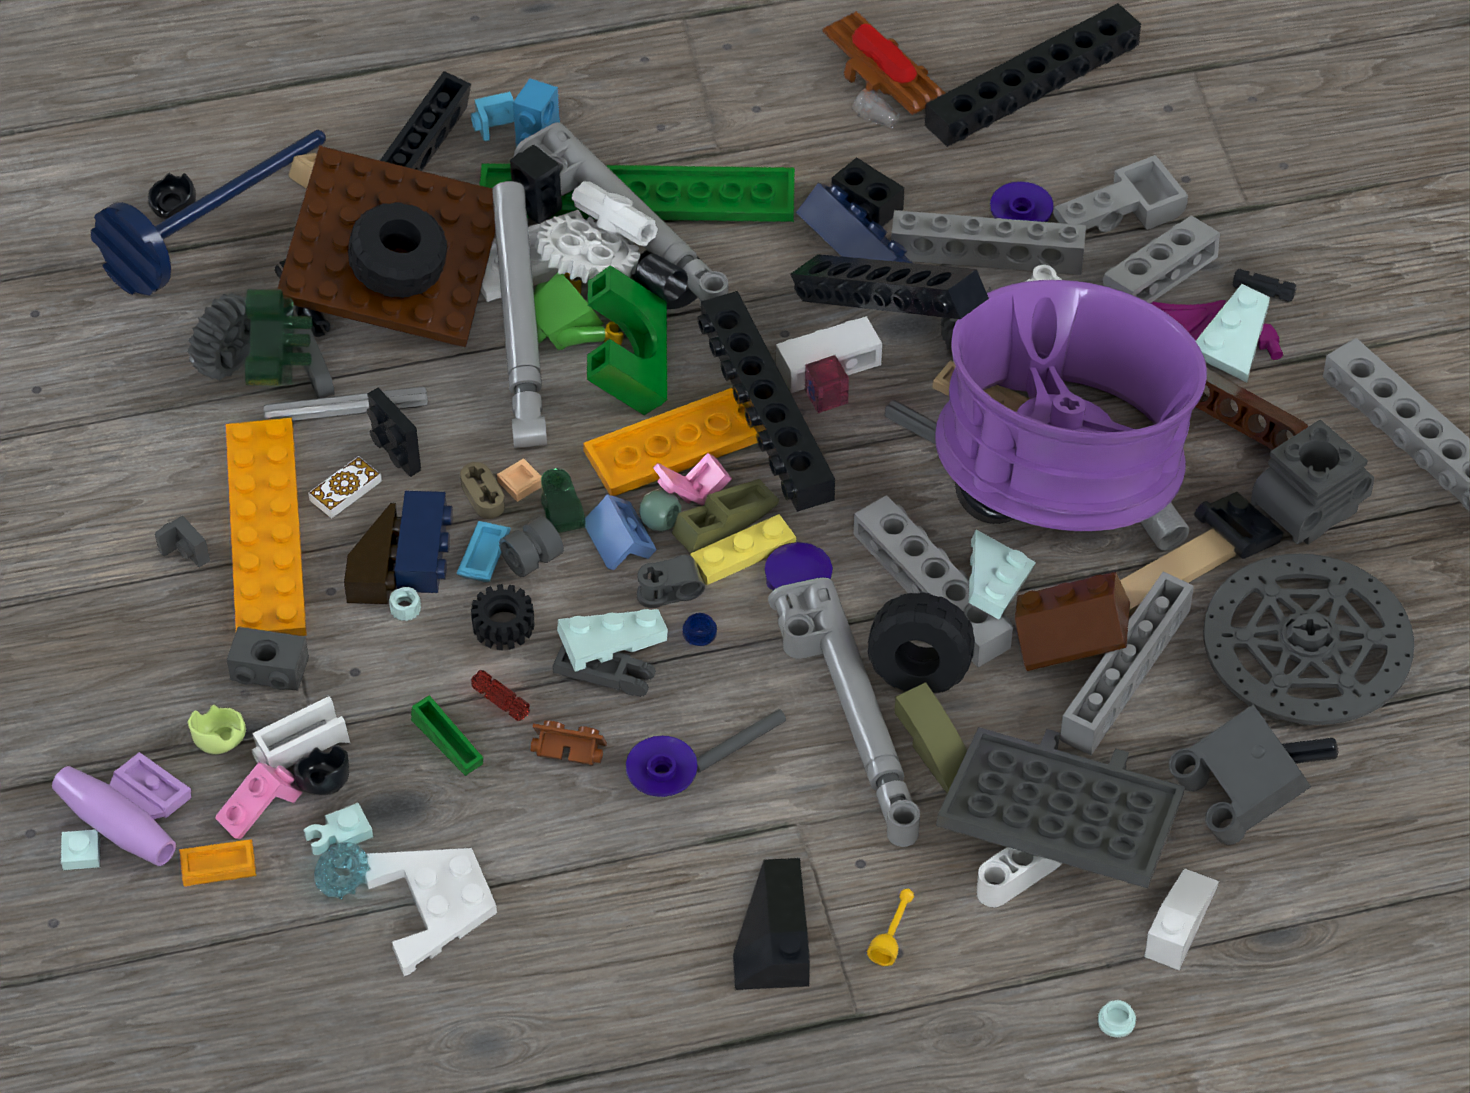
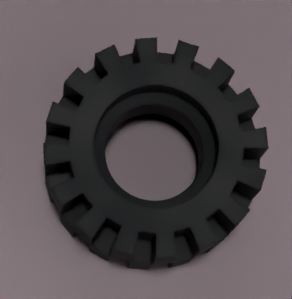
(502, 632)

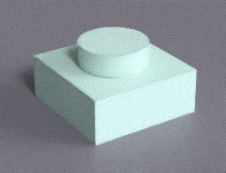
(80, 849)

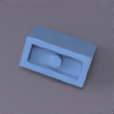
(618, 531)

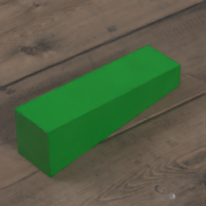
(445, 735)

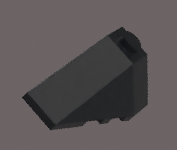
(774, 934)

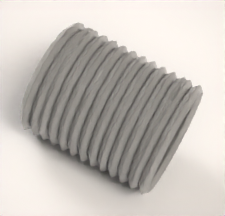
(1166, 528)

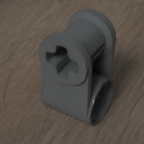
(671, 579)

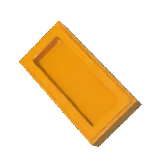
(217, 862)

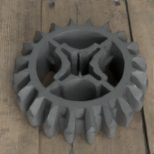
(221, 337)

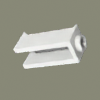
(299, 734)

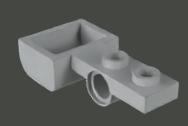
(1137, 188)

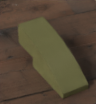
(723, 514)
(932, 733)

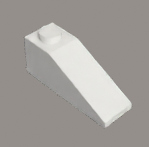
(1179, 918)

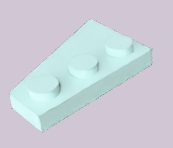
(1234, 333)
(995, 574)
(602, 635)

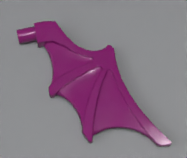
(1198, 316)

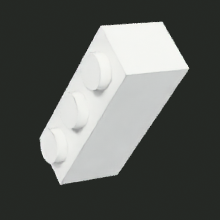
(852, 343)

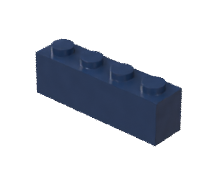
(846, 227)

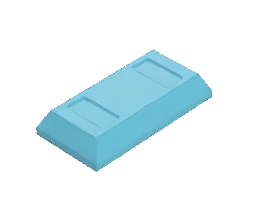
(482, 552)

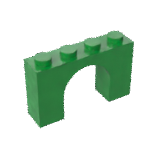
(637, 377)

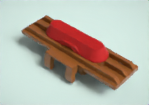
(882, 63)

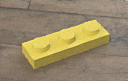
(742, 549)

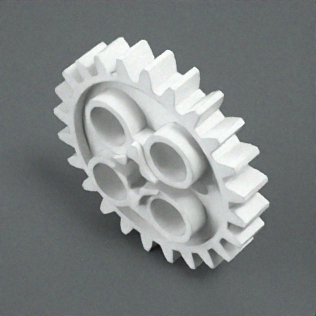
(584, 248)

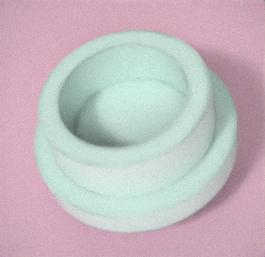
(1116, 1019)

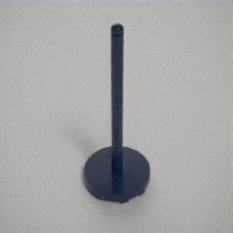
(136, 248)

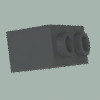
(267, 658)

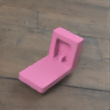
(701, 481)
(254, 796)

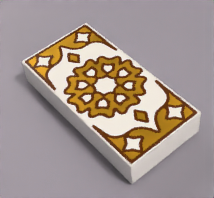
(345, 487)

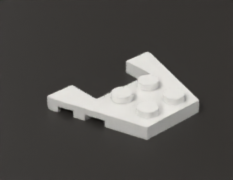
(447, 894)

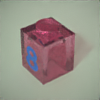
(826, 383)

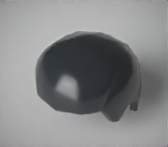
(171, 195)
(323, 771)

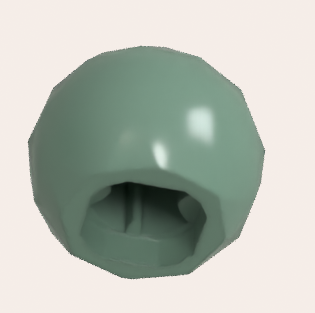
(659, 510)

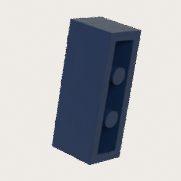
(423, 541)

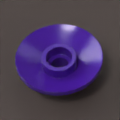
(1022, 202)
(658, 755)

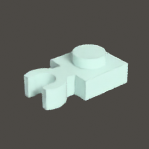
(341, 827)

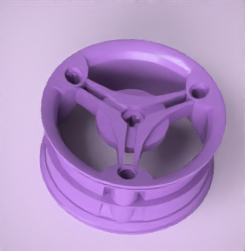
(1059, 454)

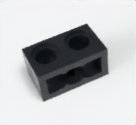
(540, 180)
(870, 191)

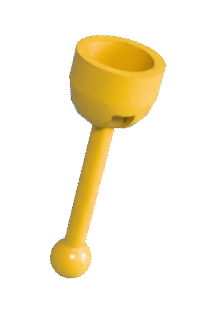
(884, 947)

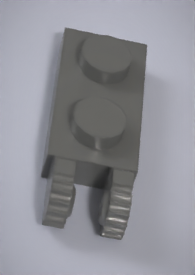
(609, 673)

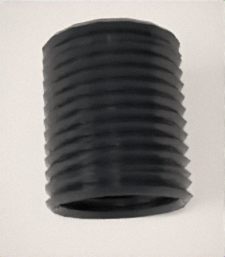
(661, 277)

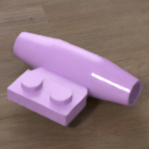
(127, 805)

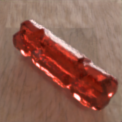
(500, 695)

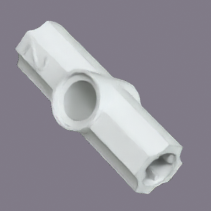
(614, 213)

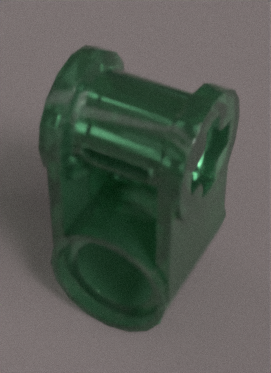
(561, 502)

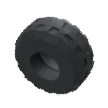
(395, 272)
(926, 620)

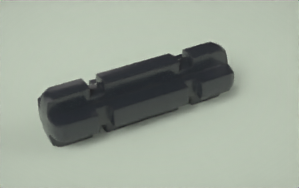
(1264, 284)

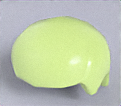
(217, 729)

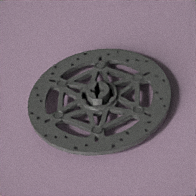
(1308, 639)

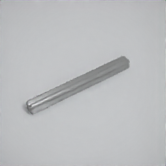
(342, 404)

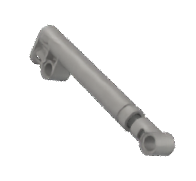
(581, 165)
(519, 314)
(816, 625)

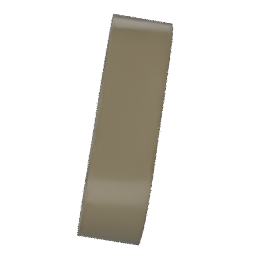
(488, 487)

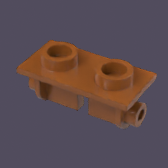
(555, 738)

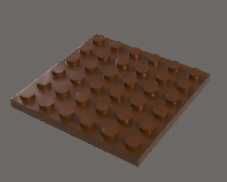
(337, 196)

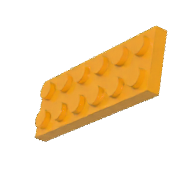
(671, 439)

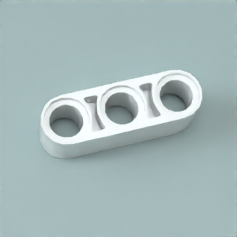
(1010, 876)

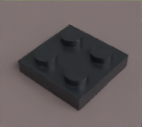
(393, 432)

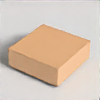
(519, 479)

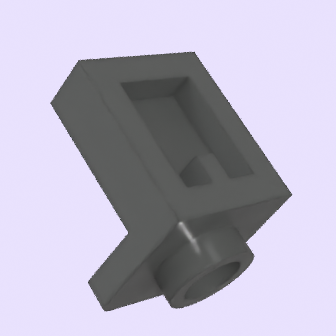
(184, 537)

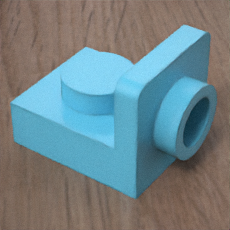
(492, 112)

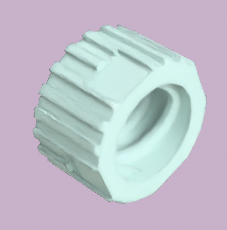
(408, 612)

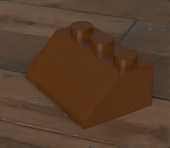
(1072, 621)

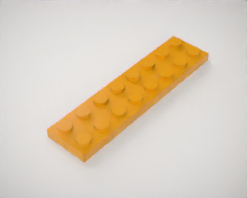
(265, 527)

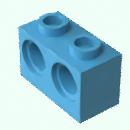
(535, 109)

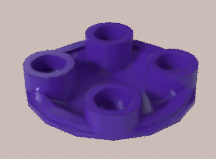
(796, 564)

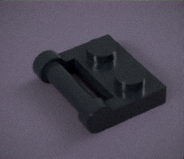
(1240, 524)

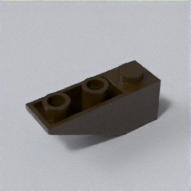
(370, 563)

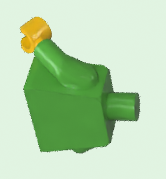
(566, 315)

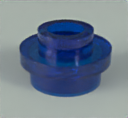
(699, 622)

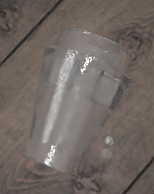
(875, 109)

